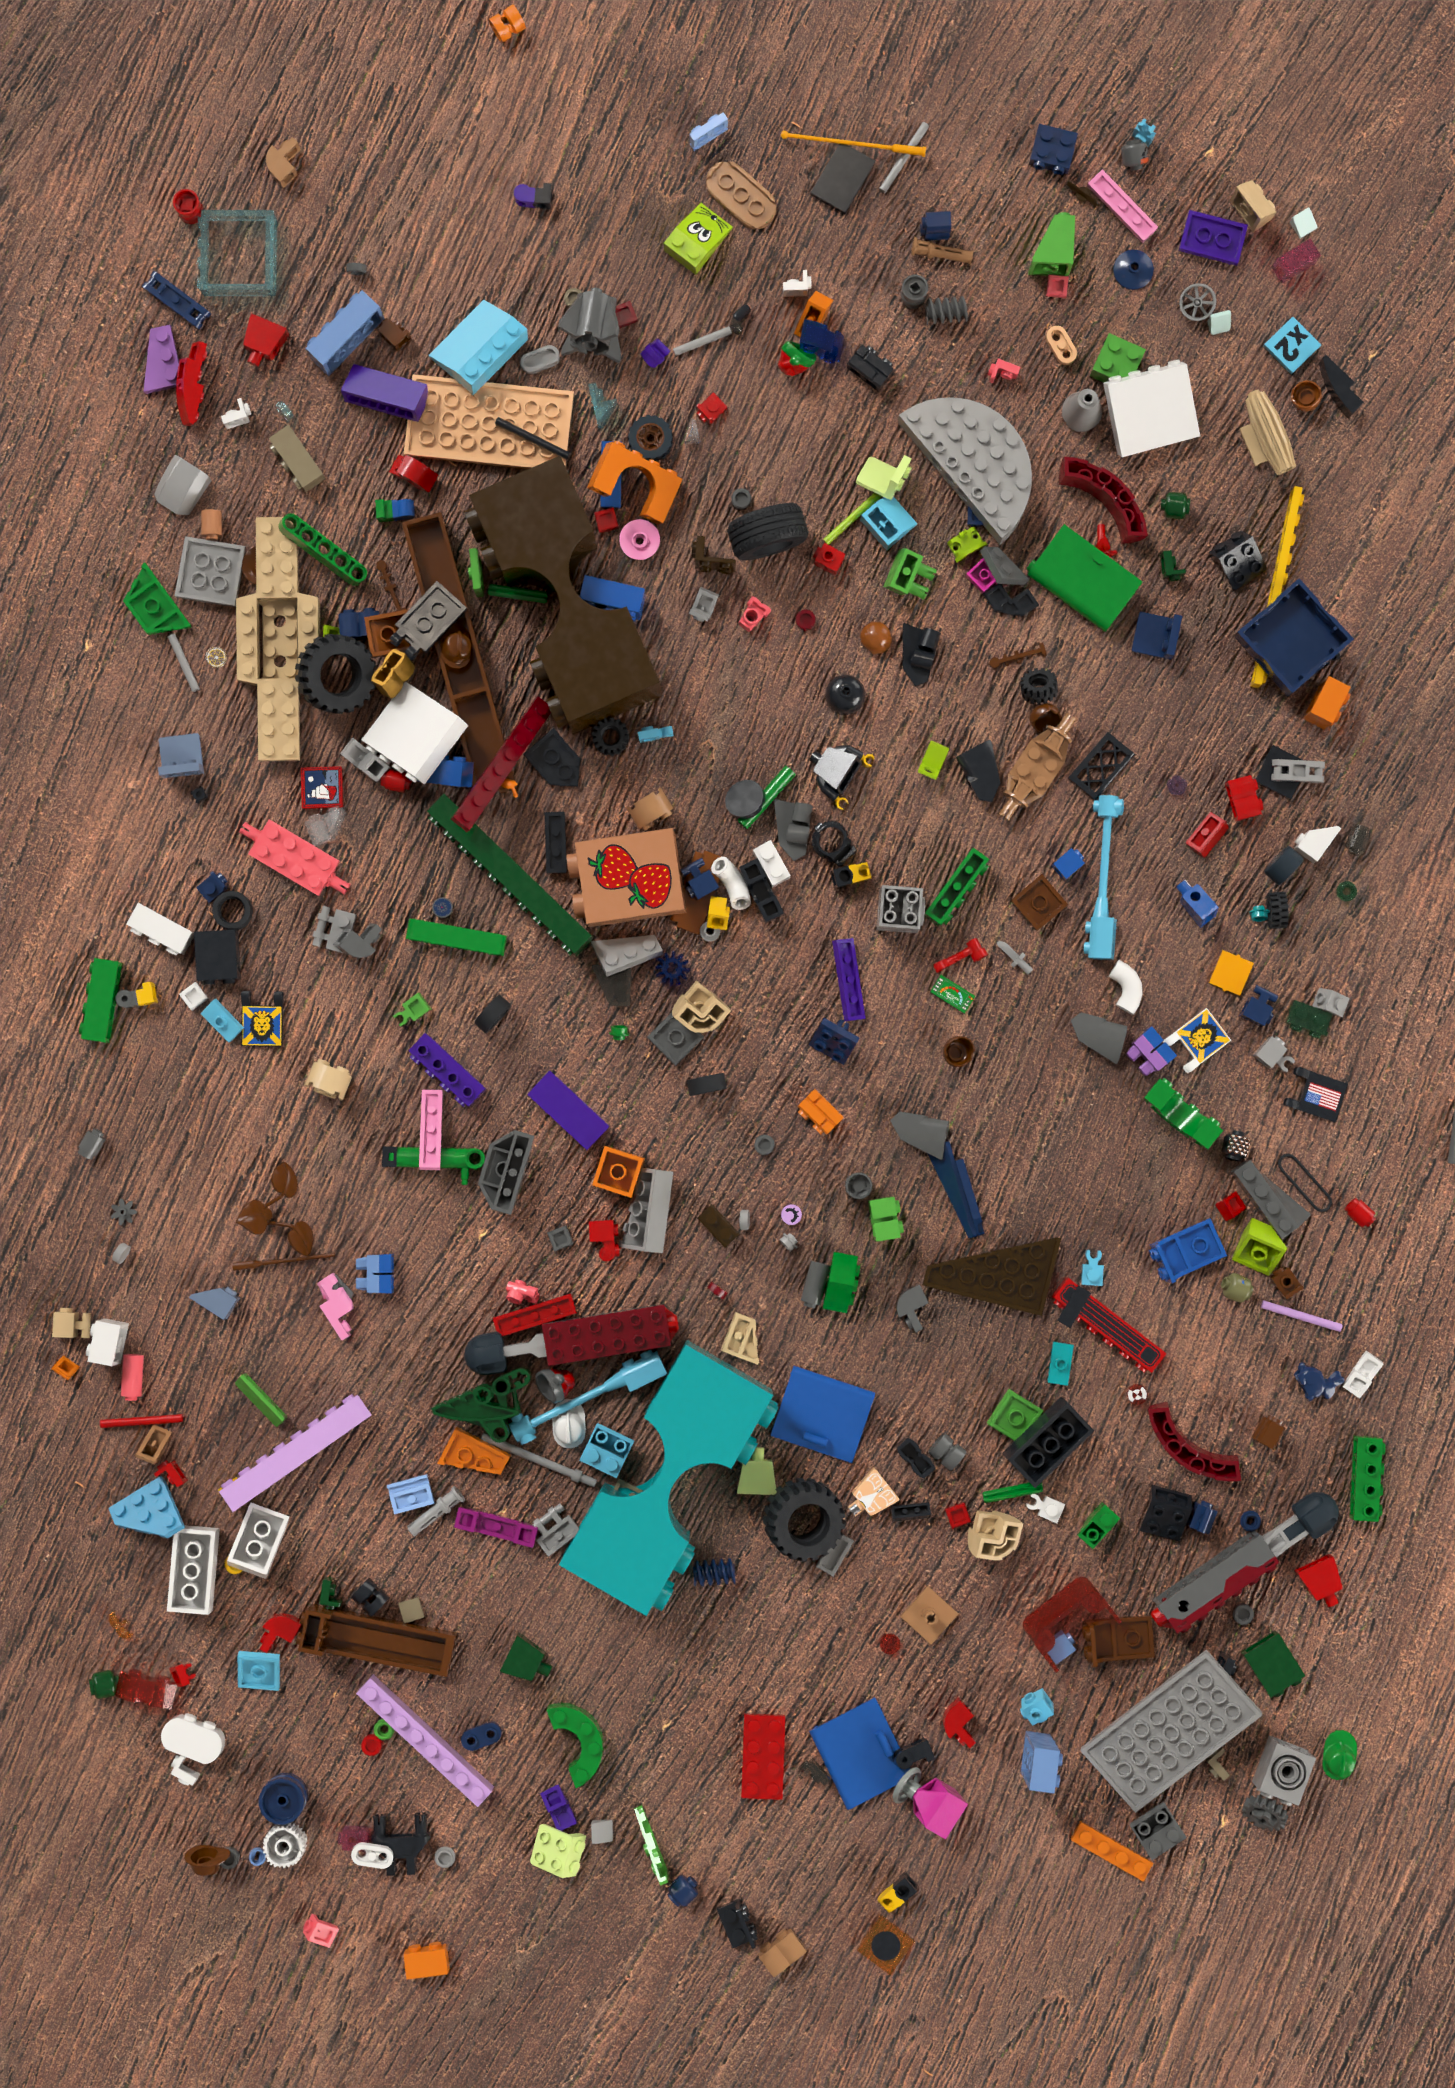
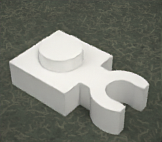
(1048, 1508)

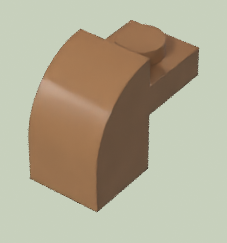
(278, 162)

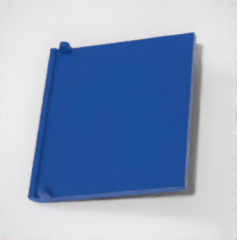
(822, 1414)
(859, 1753)

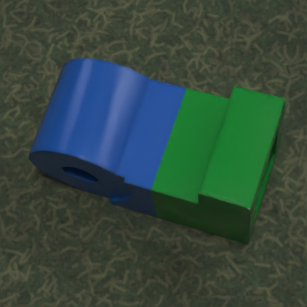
(394, 510)

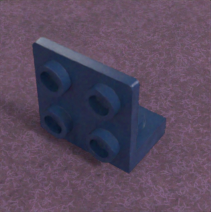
(1156, 635)

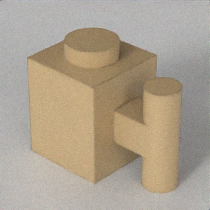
(67, 1324)

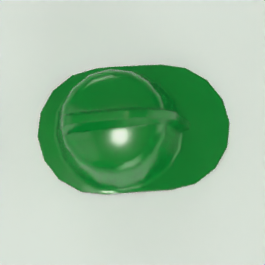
(1339, 1755)

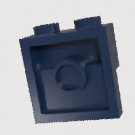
(1053, 149)

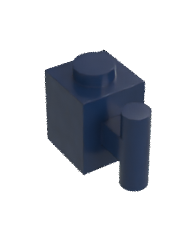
(701, 883)
(1256, 1009)
(1202, 1517)

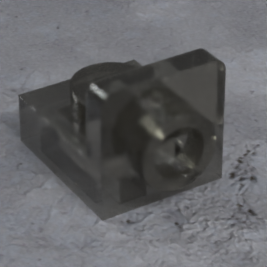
(817, 1772)

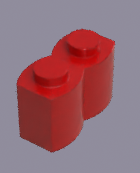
(1244, 798)

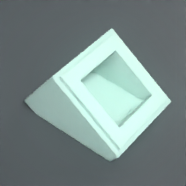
(1303, 223)
(1219, 322)

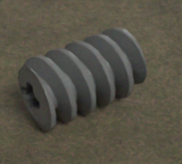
(946, 309)

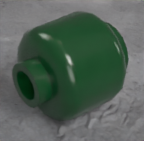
(1175, 505)
(103, 1684)

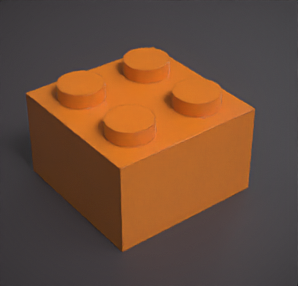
(1326, 703)
(618, 1171)

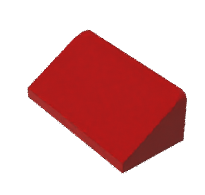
(1207, 834)

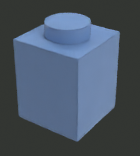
(1063, 1646)

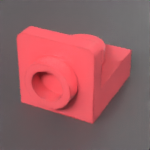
(1006, 369)
(319, 1931)

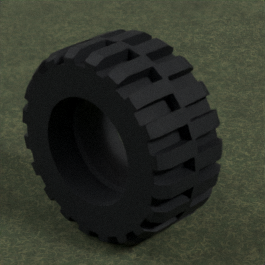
(310, 669)
(821, 1537)

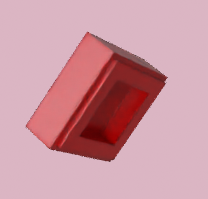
(606, 520)
(957, 1515)

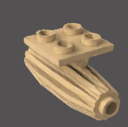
(1266, 434)

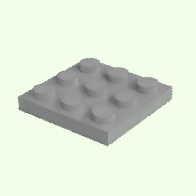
(210, 571)

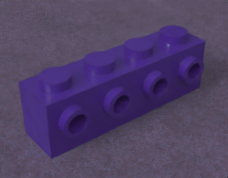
(447, 1070)

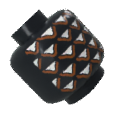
(1235, 1146)

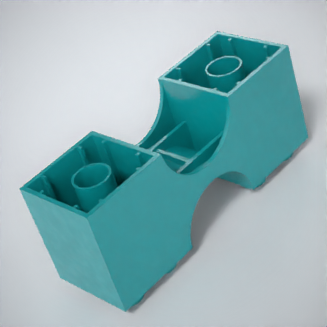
(635, 1541)

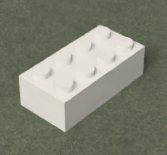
(193, 1570)

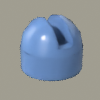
(261, 1856)

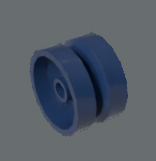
(286, 1786)

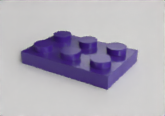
(1213, 237)

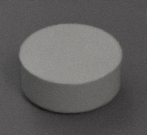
(744, 1220)
(121, 1253)

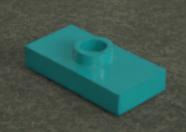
(1060, 1363)

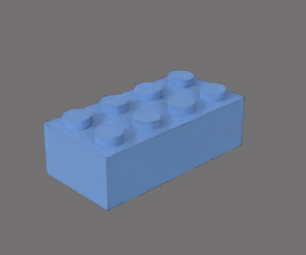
(344, 332)
(1041, 1762)

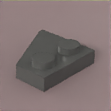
(1002, 567)

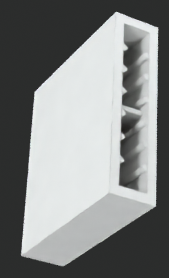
(1151, 408)
(414, 733)

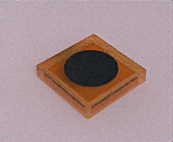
(885, 1944)

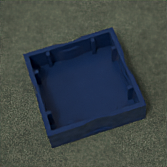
(1293, 637)

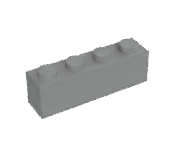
(648, 1212)

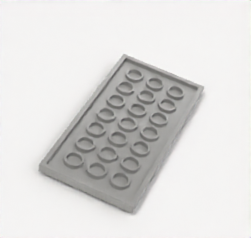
(1171, 1731)

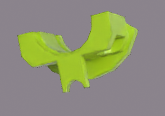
(966, 544)

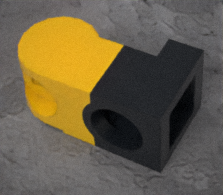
(850, 875)
(898, 1892)

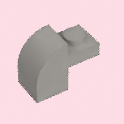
(364, 760)

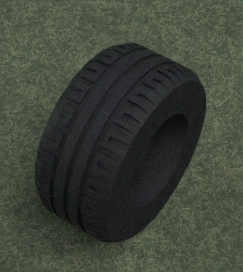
(767, 531)

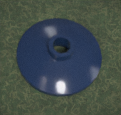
(1131, 278)

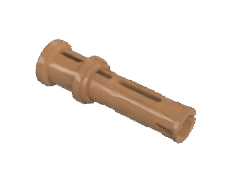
(932, 250)

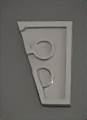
(625, 953)

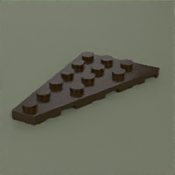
(1006, 1277)

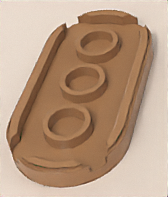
(741, 195)

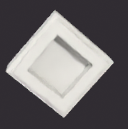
(193, 996)

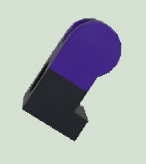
(534, 197)

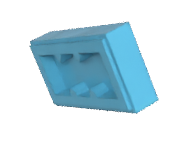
(222, 1020)

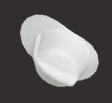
(569, 1426)

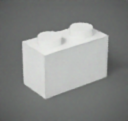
(771, 863)

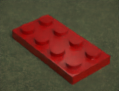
(763, 1756)

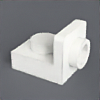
(795, 288)
(236, 418)

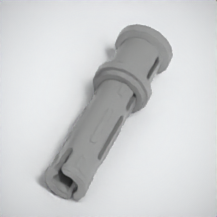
(442, 1506)

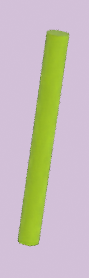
(851, 518)

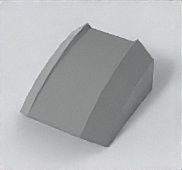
(181, 486)

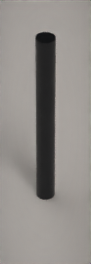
(532, 438)

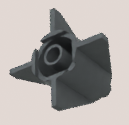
(592, 325)

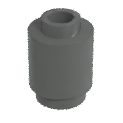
(91, 1143)

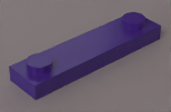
(848, 979)

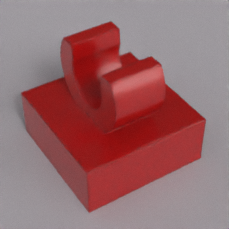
(179, 1674)

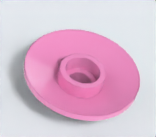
(635, 530)

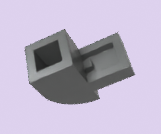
(356, 945)
(908, 1302)

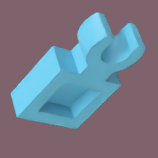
(1144, 132)
(650, 734)
(1092, 1272)

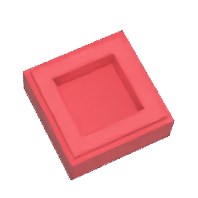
(1057, 286)

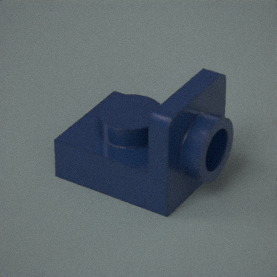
(213, 886)

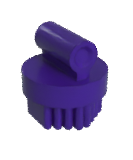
(655, 353)

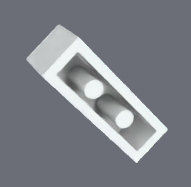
(160, 930)

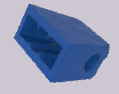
(1201, 910)

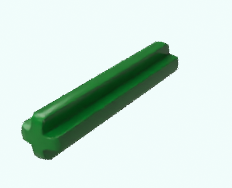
(518, 593)
(1011, 1492)

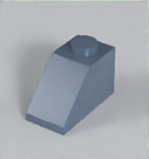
(218, 1301)

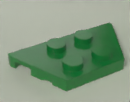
(153, 605)

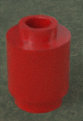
(395, 781)
(1360, 1212)

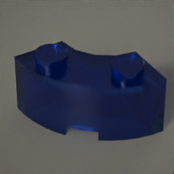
(822, 342)

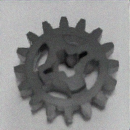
(1265, 1813)

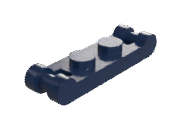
(176, 300)

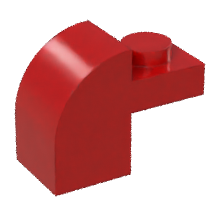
(414, 472)
(279, 1625)
(955, 1718)

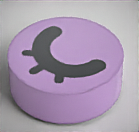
(791, 1214)

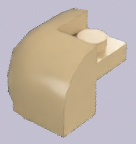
(700, 1009)
(994, 1535)

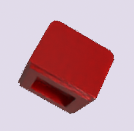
(1230, 1206)

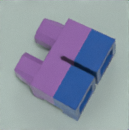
(1144, 1045)

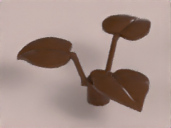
(257, 1216)

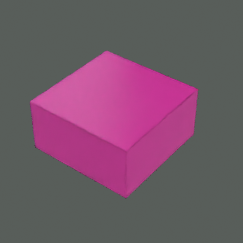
(981, 576)

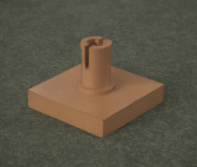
(929, 1614)

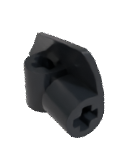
(919, 652)
(981, 770)

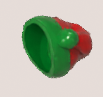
(794, 360)

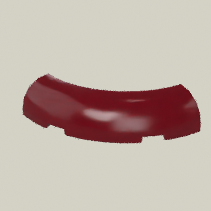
(1110, 492)
(1187, 1453)

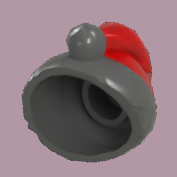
(555, 1384)

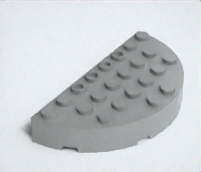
(976, 456)

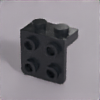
(1239, 559)

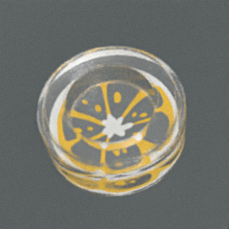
(216, 657)

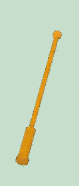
(895, 147)

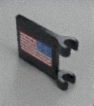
(1320, 1095)

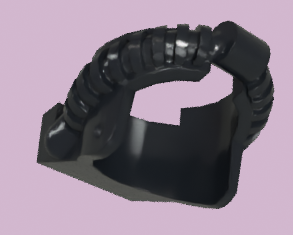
(842, 851)

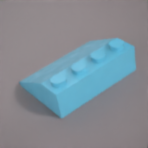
(479, 346)

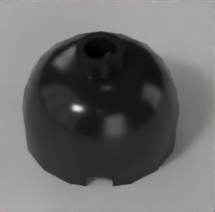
(841, 703)

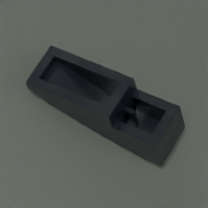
(1339, 386)

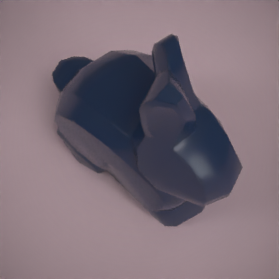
(1315, 1384)

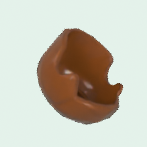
(1306, 395)
(876, 637)

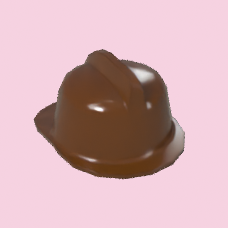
(456, 646)
(206, 1859)

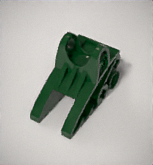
(483, 1412)

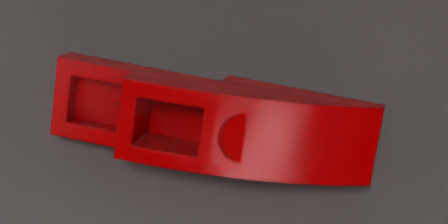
(188, 391)

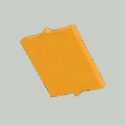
(1231, 972)

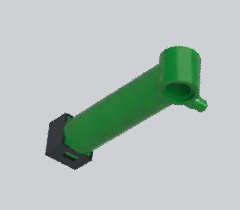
(450, 1158)

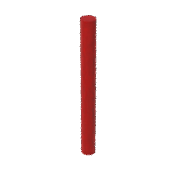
(141, 1421)

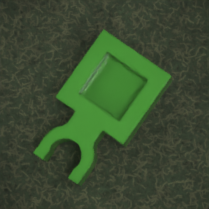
(414, 1009)

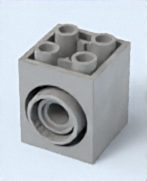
(900, 909)
(1288, 1783)

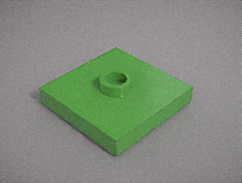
(475, 572)
(1014, 1415)

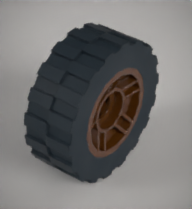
(645, 428)

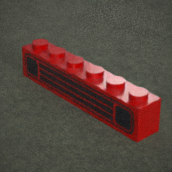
(1112, 1328)

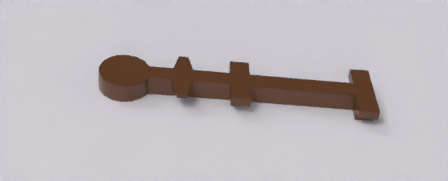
(382, 566)
(995, 662)

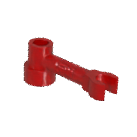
(973, 949)

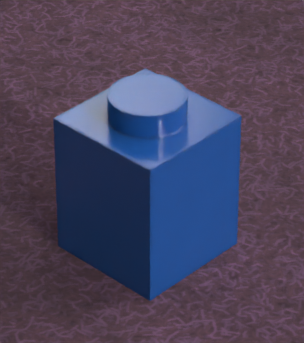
(1068, 863)

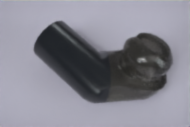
(735, 325)

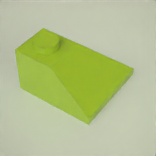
(1259, 1247)

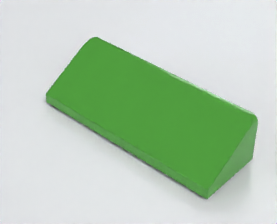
(261, 1400)

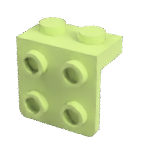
(882, 477)
(558, 1851)

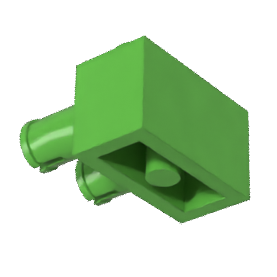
(903, 572)

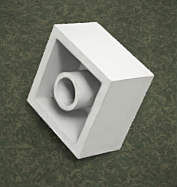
(107, 1342)

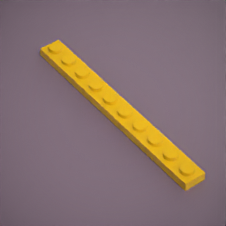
(1283, 559)

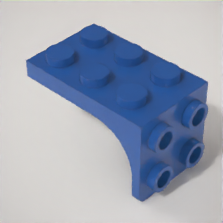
(1187, 1250)

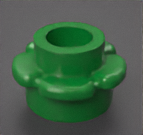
(619, 1032)

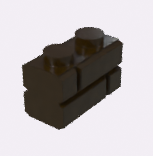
(718, 1225)

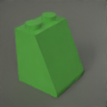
(1056, 249)

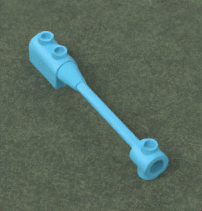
(1102, 927)
(631, 1375)

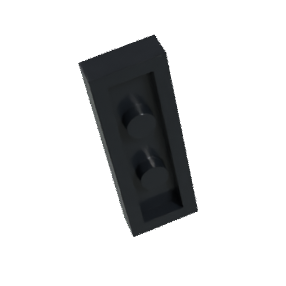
(555, 842)

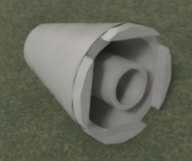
(1082, 410)

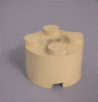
(328, 1080)

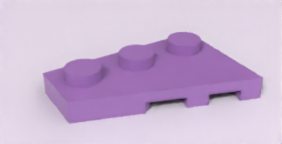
(161, 360)

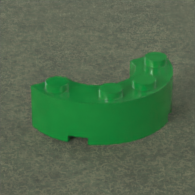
(1181, 1116)
(588, 1732)

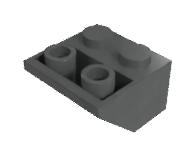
(1157, 1830)

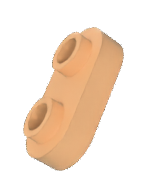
(1063, 345)

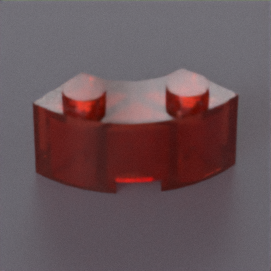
(153, 1691)

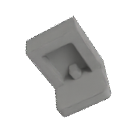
(704, 604)
(1331, 1001)

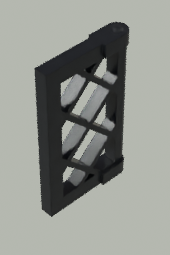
(1097, 750)

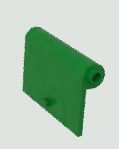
(1089, 588)

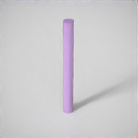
(1301, 1316)

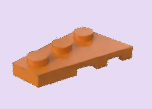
(473, 1453)

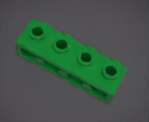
(955, 888)
(1366, 1478)

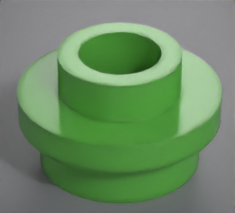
(379, 1733)

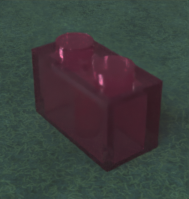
(1296, 261)

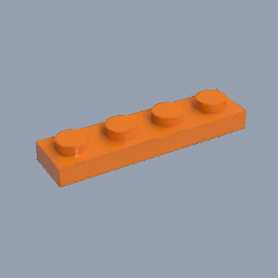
(1111, 1851)

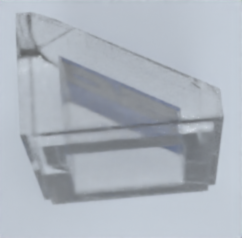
(692, 434)

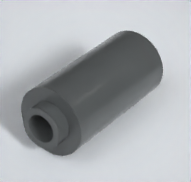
(815, 1284)

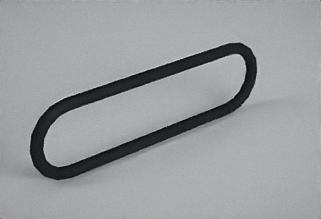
(1298, 1188)

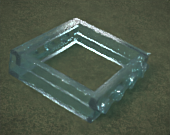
(266, 289)

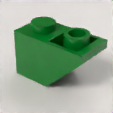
(1098, 1525)

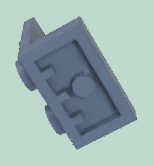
(180, 756)

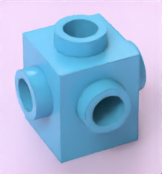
(1036, 1707)

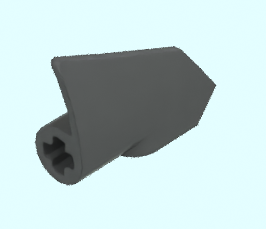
(793, 827)
(1100, 1035)
(922, 1132)

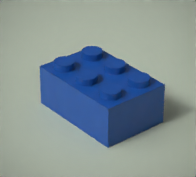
(613, 595)

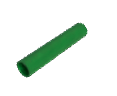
(771, 792)

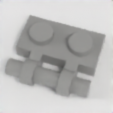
(341, 921)
(559, 1534)

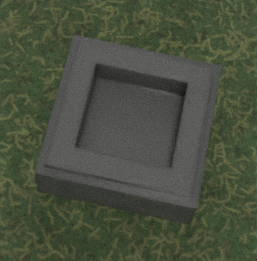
(560, 1238)

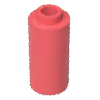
(132, 1376)

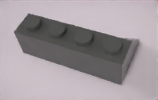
(1270, 1201)

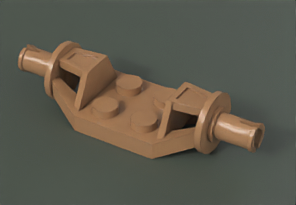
(1037, 767)

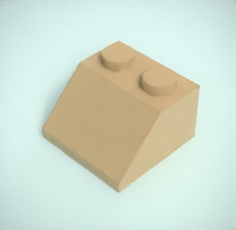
(1252, 205)

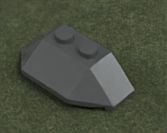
(505, 1170)

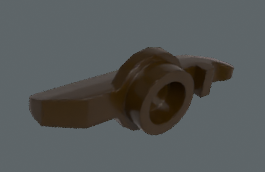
(1082, 194)

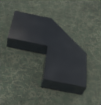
(1002, 603)

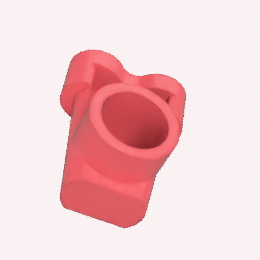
(754, 611)
(518, 1291)

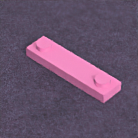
(1122, 206)
(431, 1130)

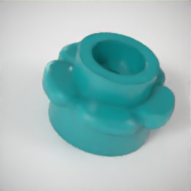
(1259, 913)

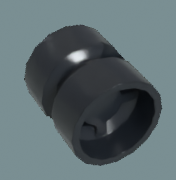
(364, 1592)

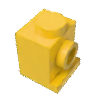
(718, 913)

